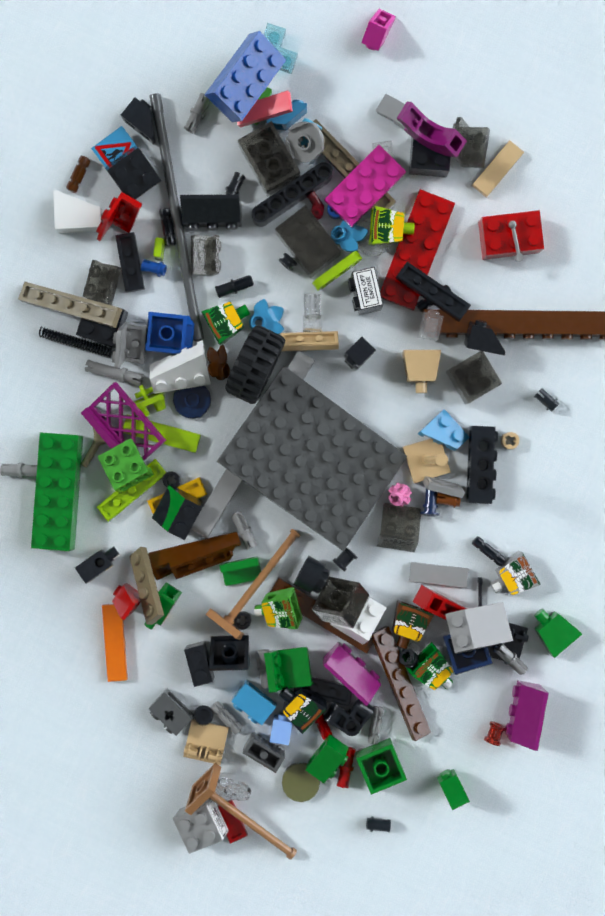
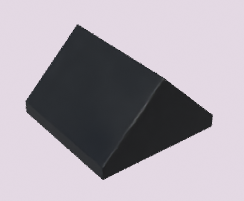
(229, 653)

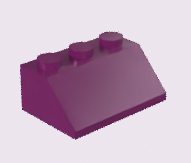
(352, 672)
(527, 714)

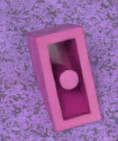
(378, 29)

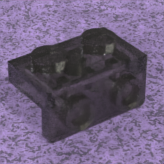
(205, 255)
(102, 282)

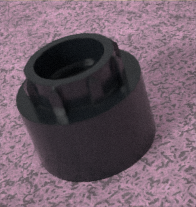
(312, 576)

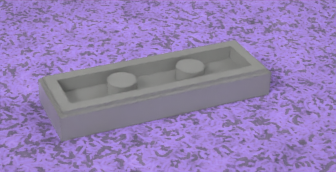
(438, 574)

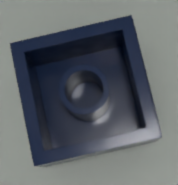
(467, 660)

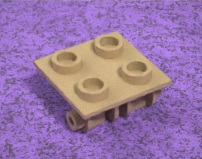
(206, 742)

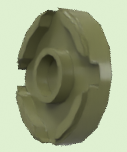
(299, 784)

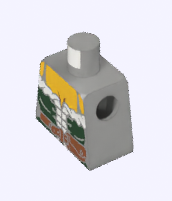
(515, 575)

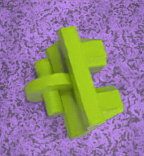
(157, 400)

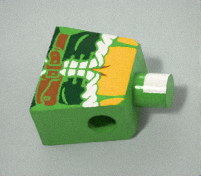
(280, 609)

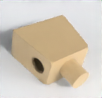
(421, 367)

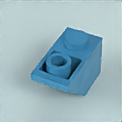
(285, 121)

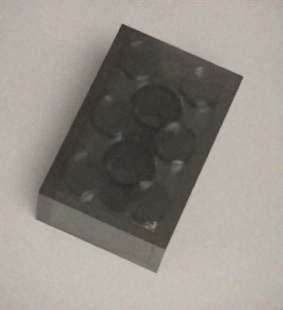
(269, 158)
(308, 241)

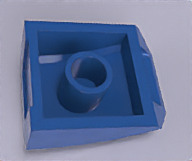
(169, 332)

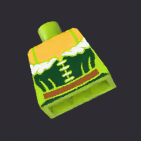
(388, 226)

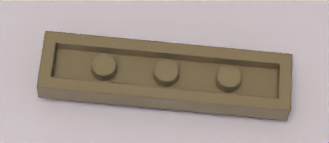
(146, 586)

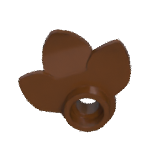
(218, 363)

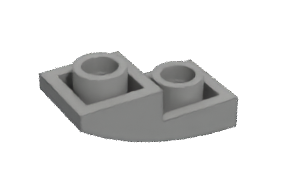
(390, 108)

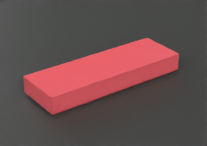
(268, 108)

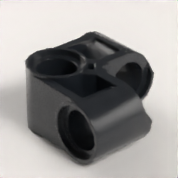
(340, 718)

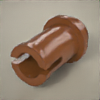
(448, 500)

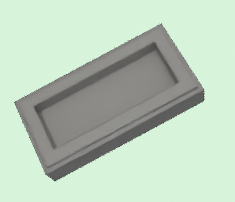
(443, 487)

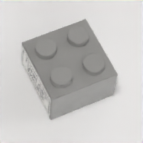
(202, 827)

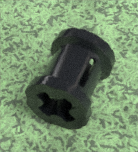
(345, 559)

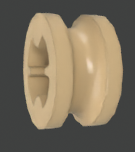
(509, 446)

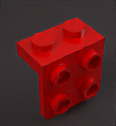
(122, 214)

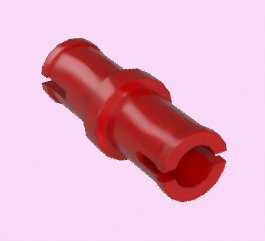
(345, 770)

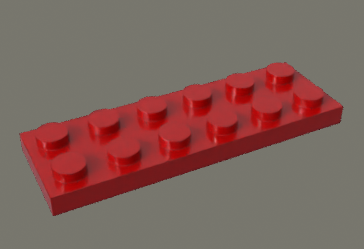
(430, 219)

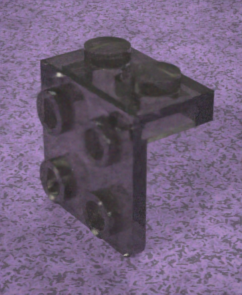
(475, 149)

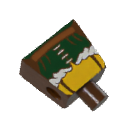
(410, 623)

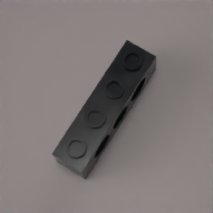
(489, 474)

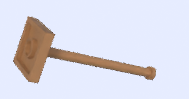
(227, 621)
(205, 788)

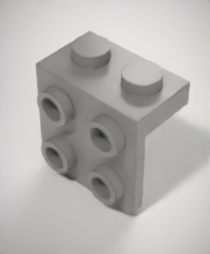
(130, 344)

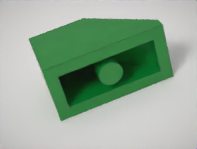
(452, 788)

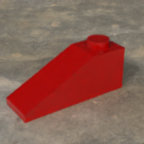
(126, 600)
(435, 602)

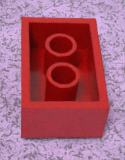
(497, 236)

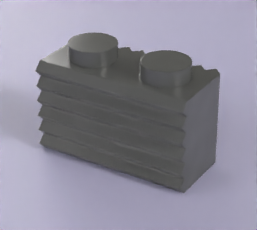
(264, 752)

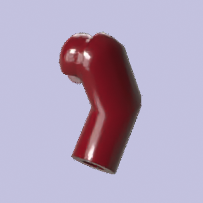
(317, 205)

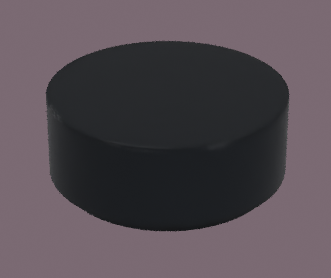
(203, 715)

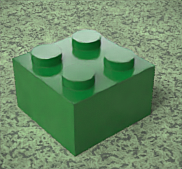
(380, 766)

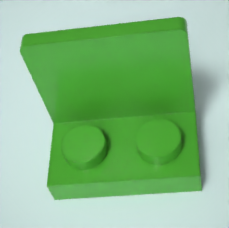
(124, 466)

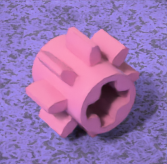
(399, 494)

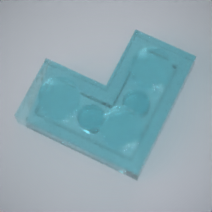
(276, 35)

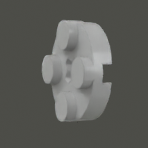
(315, 145)

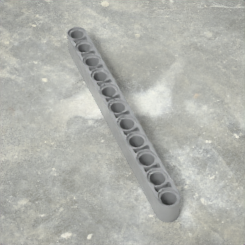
(229, 482)

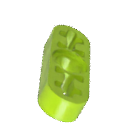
(337, 270)

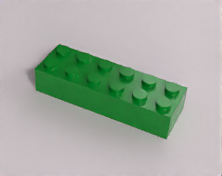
(57, 491)

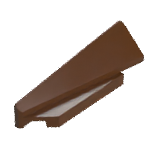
(193, 556)

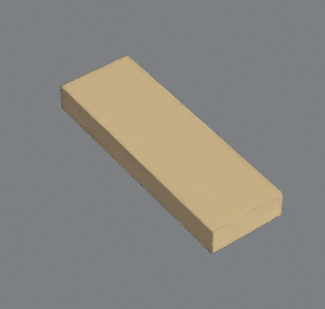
(498, 168)
(311, 341)

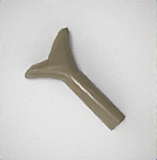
(93, 449)

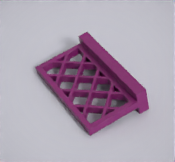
(109, 433)

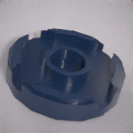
(192, 401)

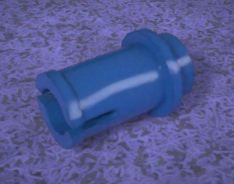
(154, 267)

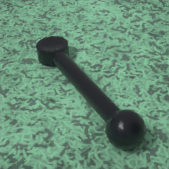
(480, 581)

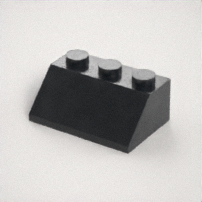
(211, 211)

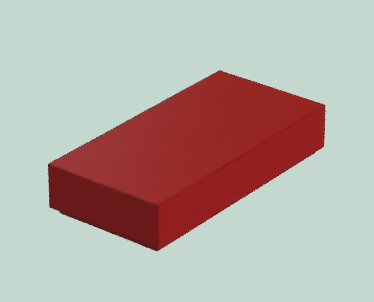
(236, 827)

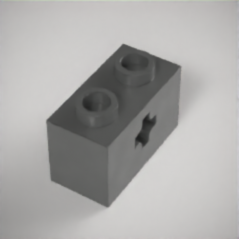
(165, 703)

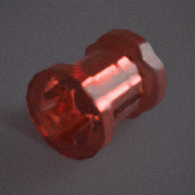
(495, 727)

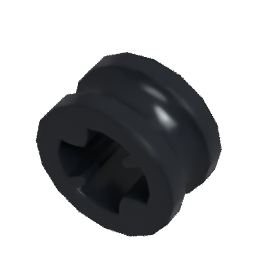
(288, 262)
(177, 478)
(247, 624)
(410, 663)

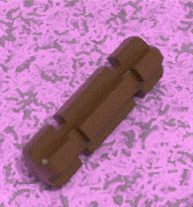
(78, 174)

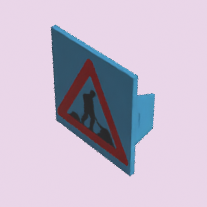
(113, 146)

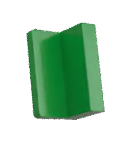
(240, 570)

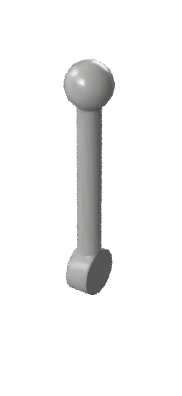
(519, 257)

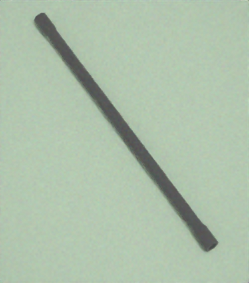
(157, 110)

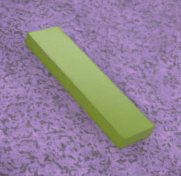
(174, 436)
(119, 501)

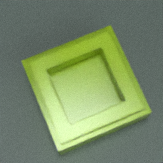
(159, 247)

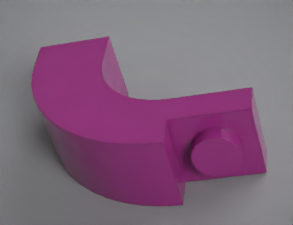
(431, 135)

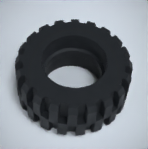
(255, 364)

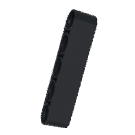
(296, 186)

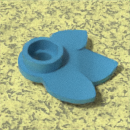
(350, 236)
(268, 315)

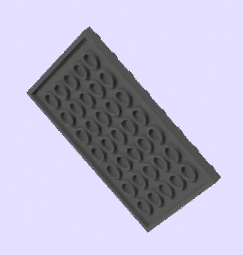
(312, 458)

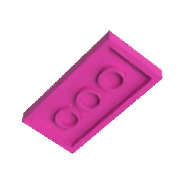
(365, 186)

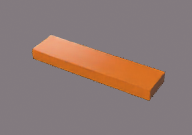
(114, 644)

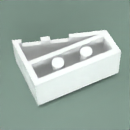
(181, 370)

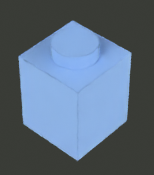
(281, 729)

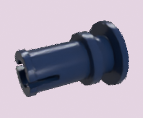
(430, 504)

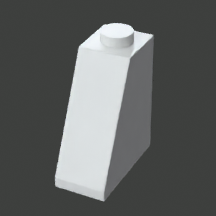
(74, 214)

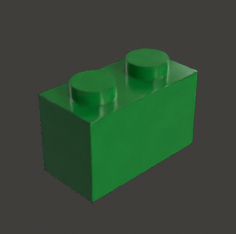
(327, 758)

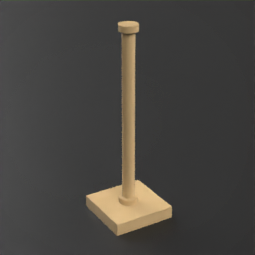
(426, 459)

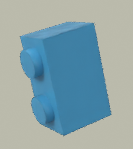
(253, 702)

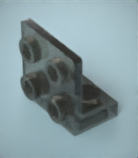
(399, 527)

